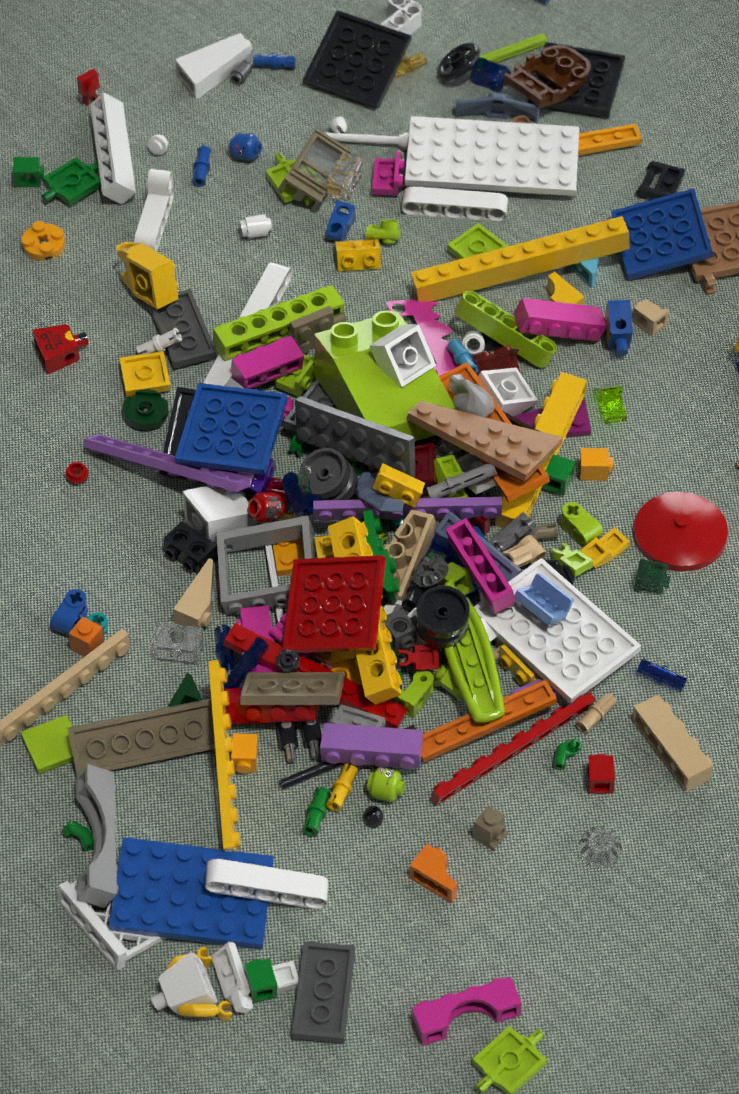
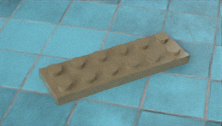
(143, 736)

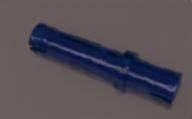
(247, 661)

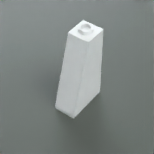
(212, 64)

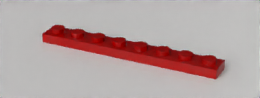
(352, 694)
(503, 753)

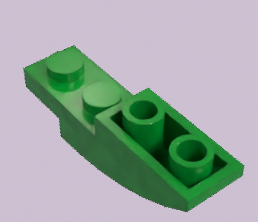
(373, 525)

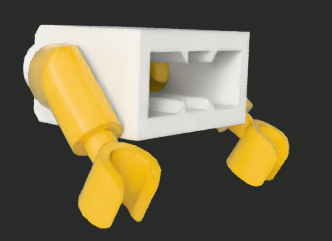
(189, 989)

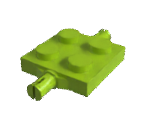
(276, 176)
(509, 1061)

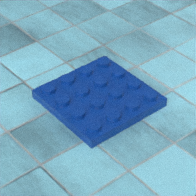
(664, 234)
(231, 428)

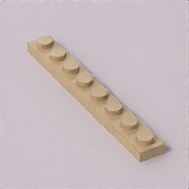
(63, 685)

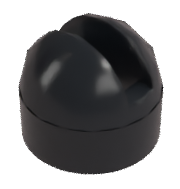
(375, 819)

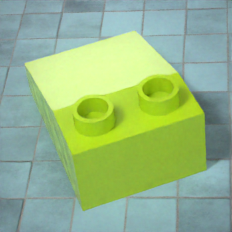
(361, 387)

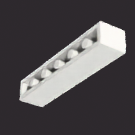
(112, 148)

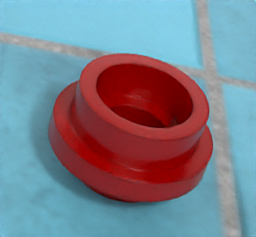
(76, 473)

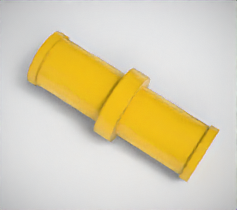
(342, 787)

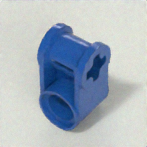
(69, 612)

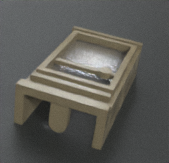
(313, 167)

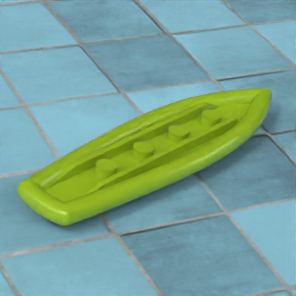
(476, 671)

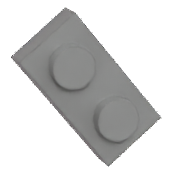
(353, 716)

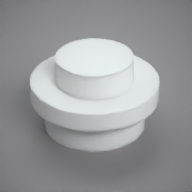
(157, 144)

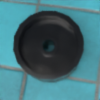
(442, 616)

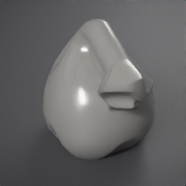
(470, 397)

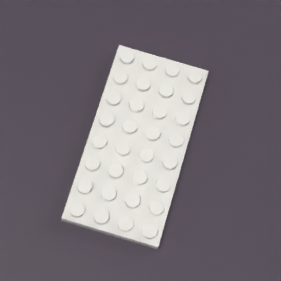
(492, 156)

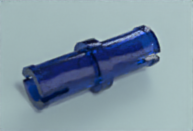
(226, 654)
(662, 674)

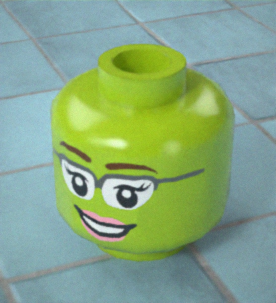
(385, 784)

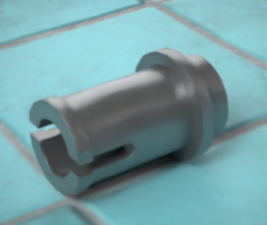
(238, 75)

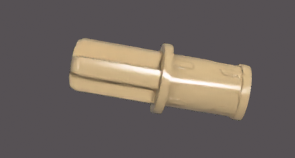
(596, 713)

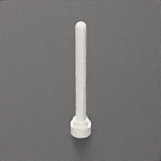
(401, 140)

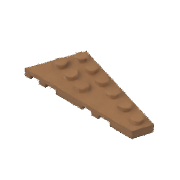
(504, 445)

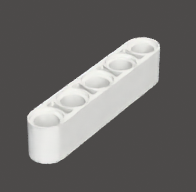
(455, 204)
(266, 883)

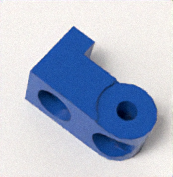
(340, 222)

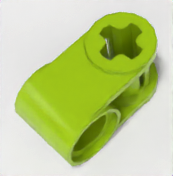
(580, 523)

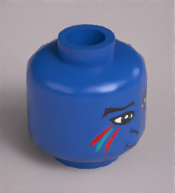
(245, 147)

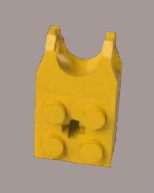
(148, 274)

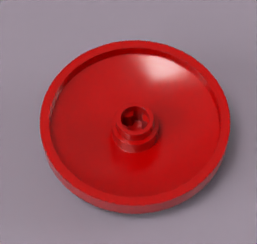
(680, 531)

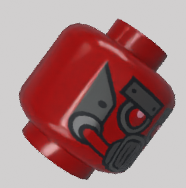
(266, 507)

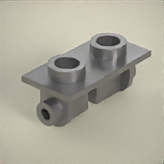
(513, 533)

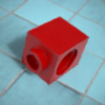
(601, 774)

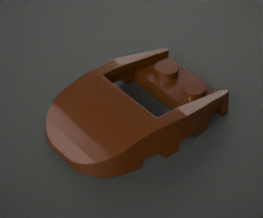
(556, 64)

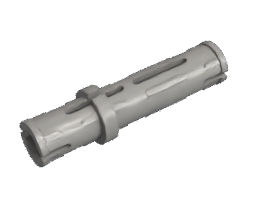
(461, 481)

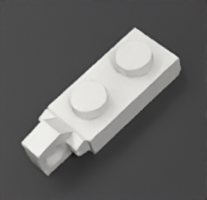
(232, 978)

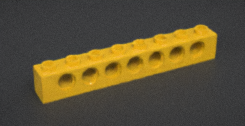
(388, 684)

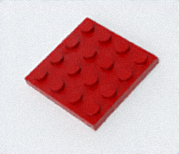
(334, 604)

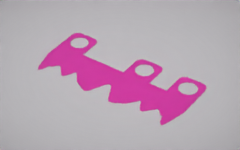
(432, 331)

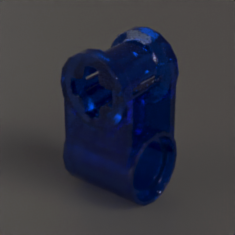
(488, 74)

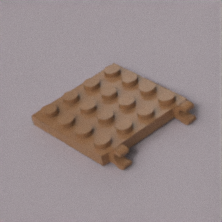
(723, 234)

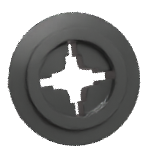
(424, 574)

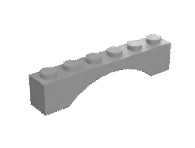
(96, 795)

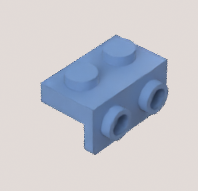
(545, 600)

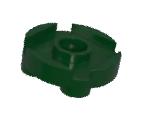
(147, 420)

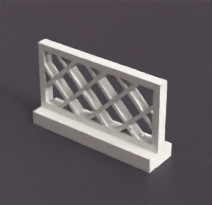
(97, 930)

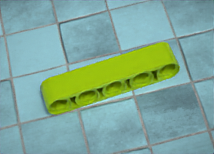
(504, 329)

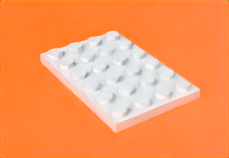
(570, 652)

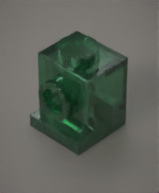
(652, 577)

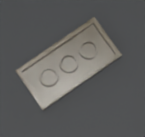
(292, 688)

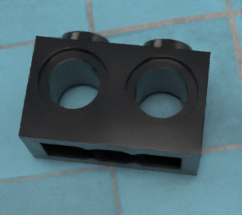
(189, 547)

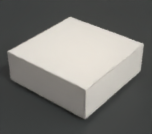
(286, 976)

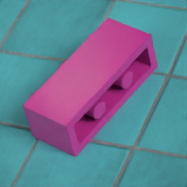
(267, 363)

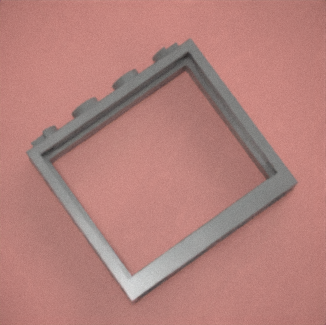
(255, 537)

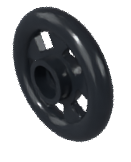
(458, 61)

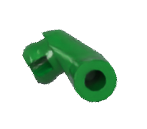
(564, 751)
(83, 833)

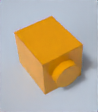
(595, 464)
(245, 752)

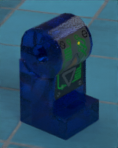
(299, 493)
(439, 549)

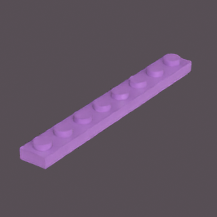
(162, 461)
(462, 507)

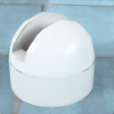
(338, 125)

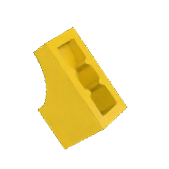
(562, 291)

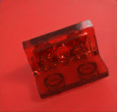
(501, 359)

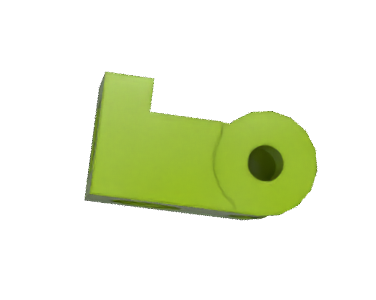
(416, 693)

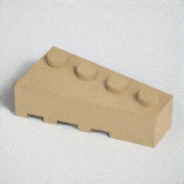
(409, 547)

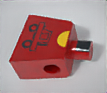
(58, 346)

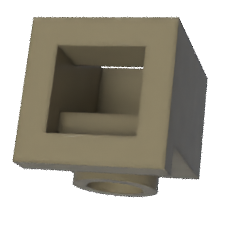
(490, 828)

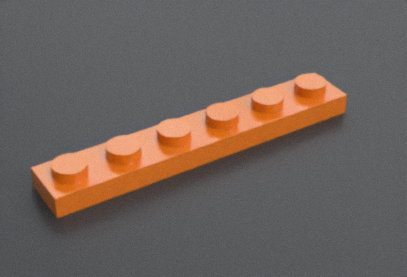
(466, 730)

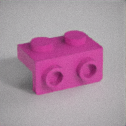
(388, 176)

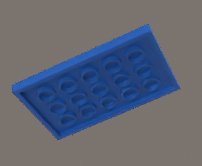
(167, 896)

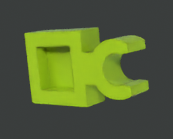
(575, 560)

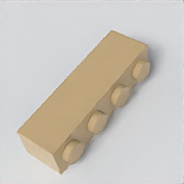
(672, 742)

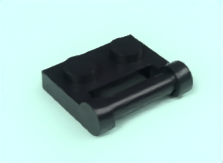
(667, 184)

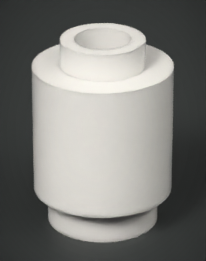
(255, 226)
(478, 348)

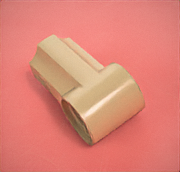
(525, 552)

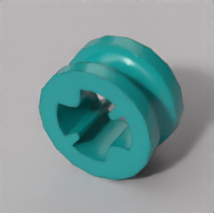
(101, 618)

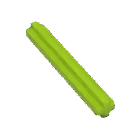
(516, 48)

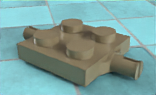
(305, 327)

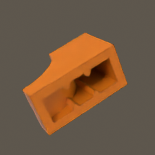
(430, 872)

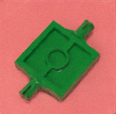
(71, 181)

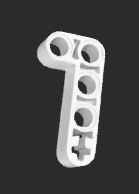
(404, 16)
(156, 208)

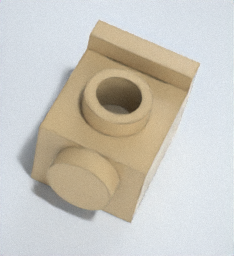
(650, 317)

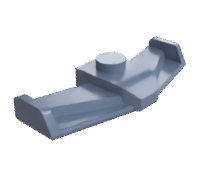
(497, 106)
(375, 498)

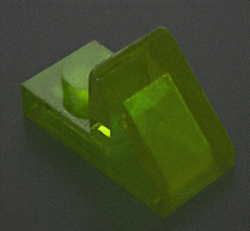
(611, 403)

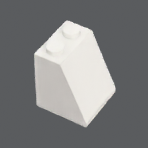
(216, 510)

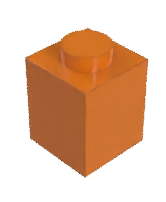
(85, 637)

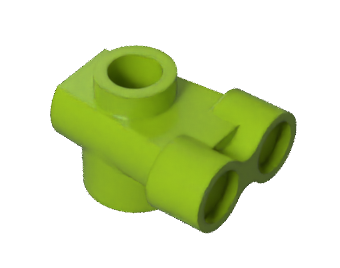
(387, 231)

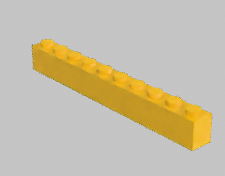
(521, 260)

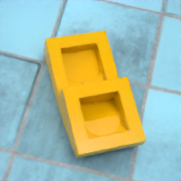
(606, 548)

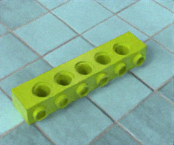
(271, 323)

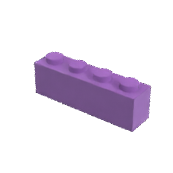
(371, 746)

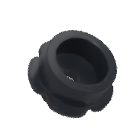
(287, 666)

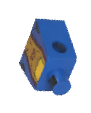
(618, 333)

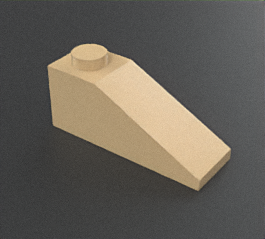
(196, 603)

